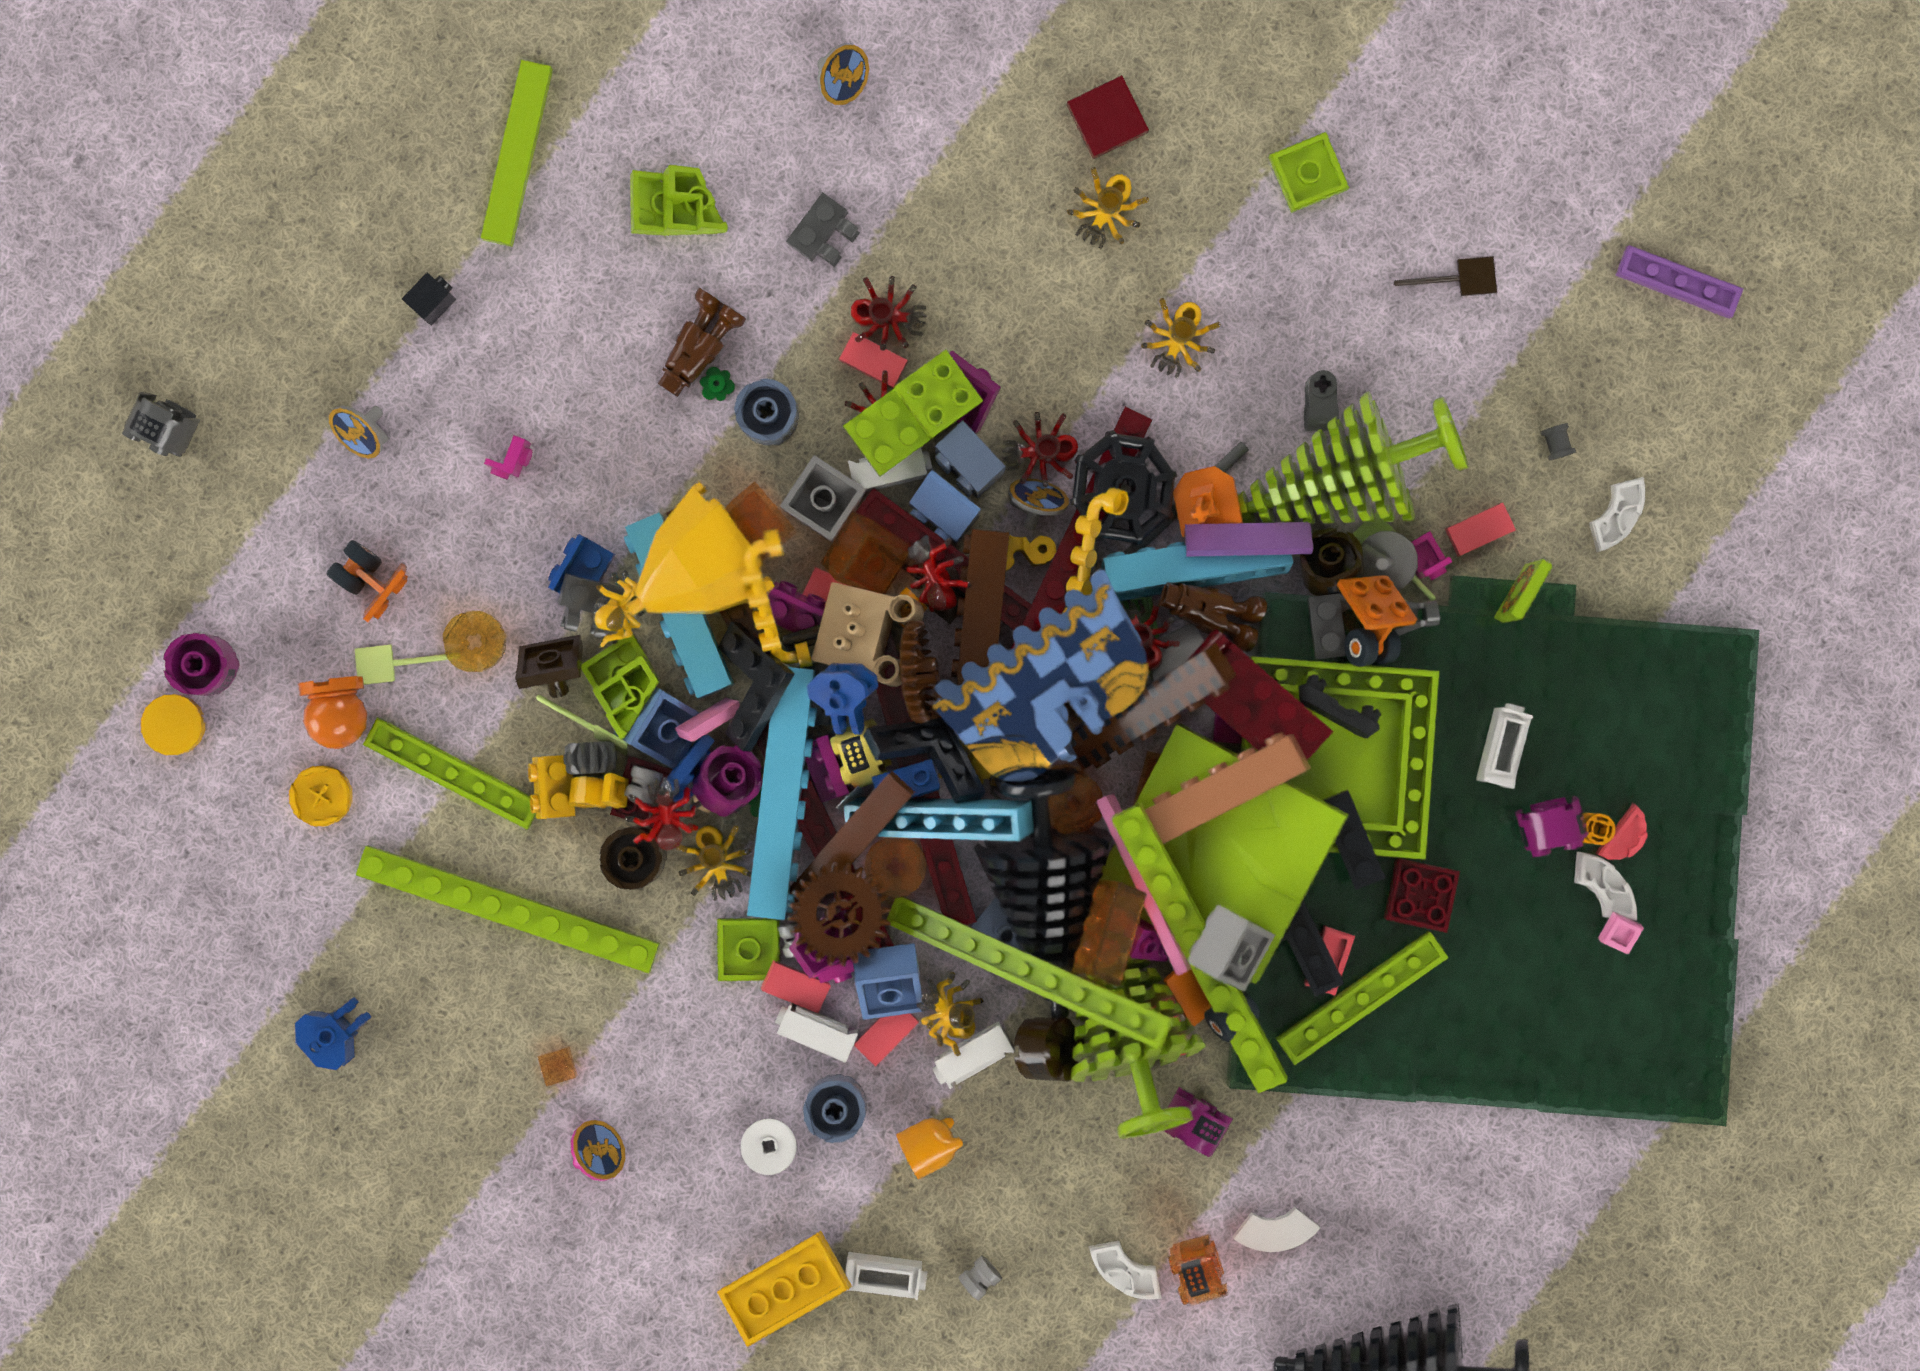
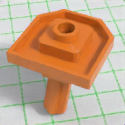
(1207, 498)

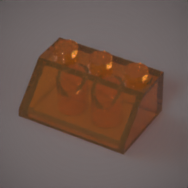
(1109, 932)

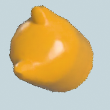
(929, 1145)

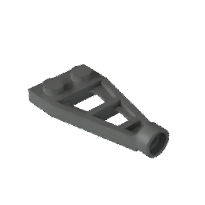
(1328, 625)

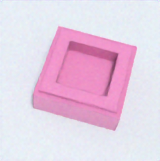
(1620, 933)

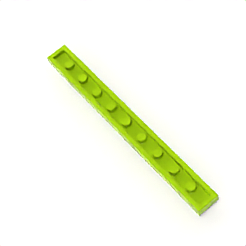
(507, 909)
(1187, 927)
(1031, 972)

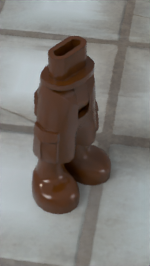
(696, 347)
(1209, 608)

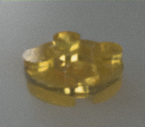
(457, 646)

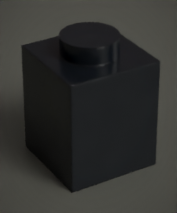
(430, 297)

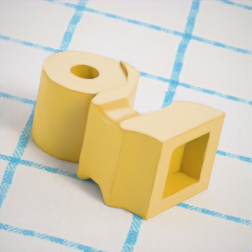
(1037, 552)
(600, 793)

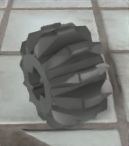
(590, 757)

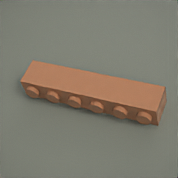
(1227, 787)

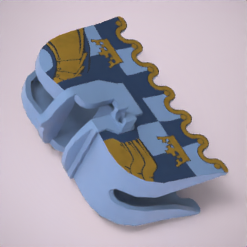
(1015, 706)

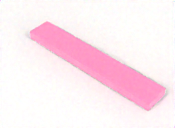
(1108, 807)

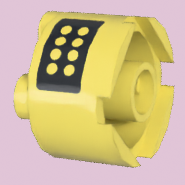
(857, 758)

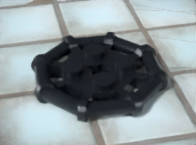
(1142, 485)

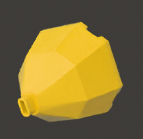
(694, 561)

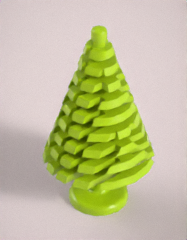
(1376, 462)
(1124, 1054)

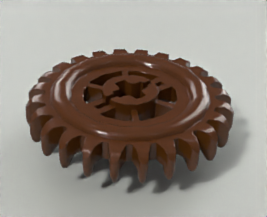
(917, 671)
(863, 895)

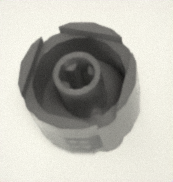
(161, 424)

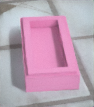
(708, 720)

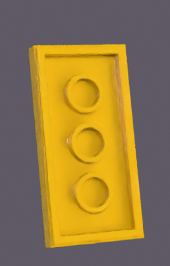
(784, 1288)

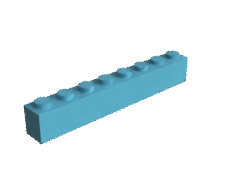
(781, 800)

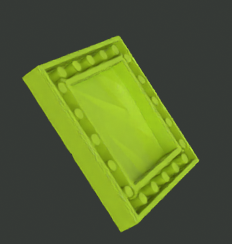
(1383, 773)
(1249, 858)

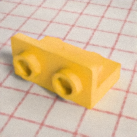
(550, 787)

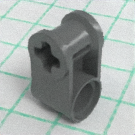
(1323, 406)

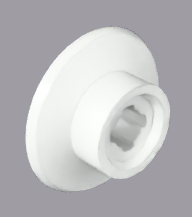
(769, 1161)

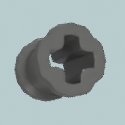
(1558, 441)

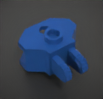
(843, 693)
(329, 1035)

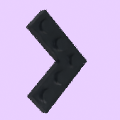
(769, 683)
(940, 742)
(1355, 845)
(1312, 952)

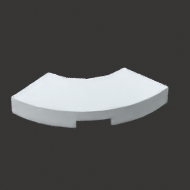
(1622, 514)
(1607, 885)
(1276, 1233)
(1125, 1273)

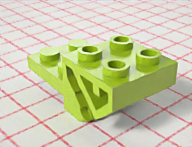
(913, 413)

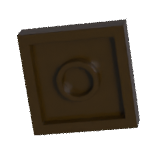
(550, 664)

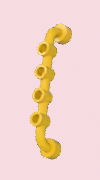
(1113, 502)
(758, 598)

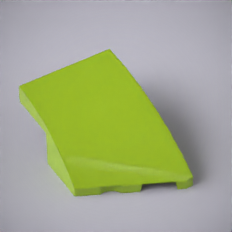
(675, 206)
(621, 682)

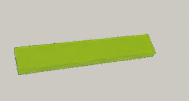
(516, 153)
(450, 772)
(1361, 997)

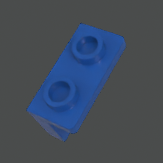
(583, 560)
(687, 766)
(919, 777)

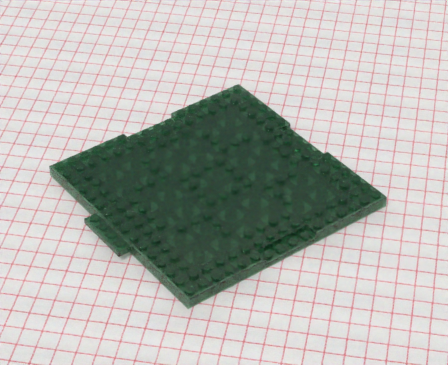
(1529, 994)

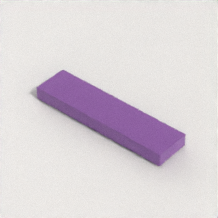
(1679, 281)
(1248, 539)

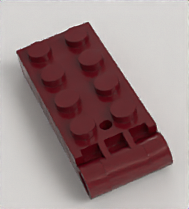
(1259, 705)

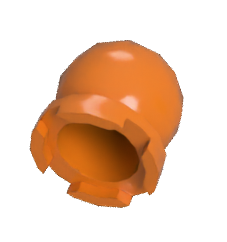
(334, 713)

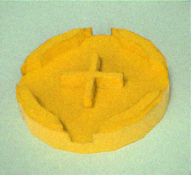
(172, 724)
(320, 795)

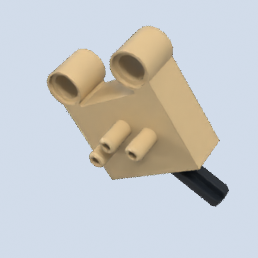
(857, 629)

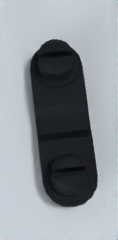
(1313, 697)

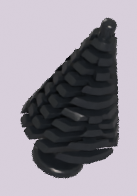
(1046, 877)
(1396, 1350)

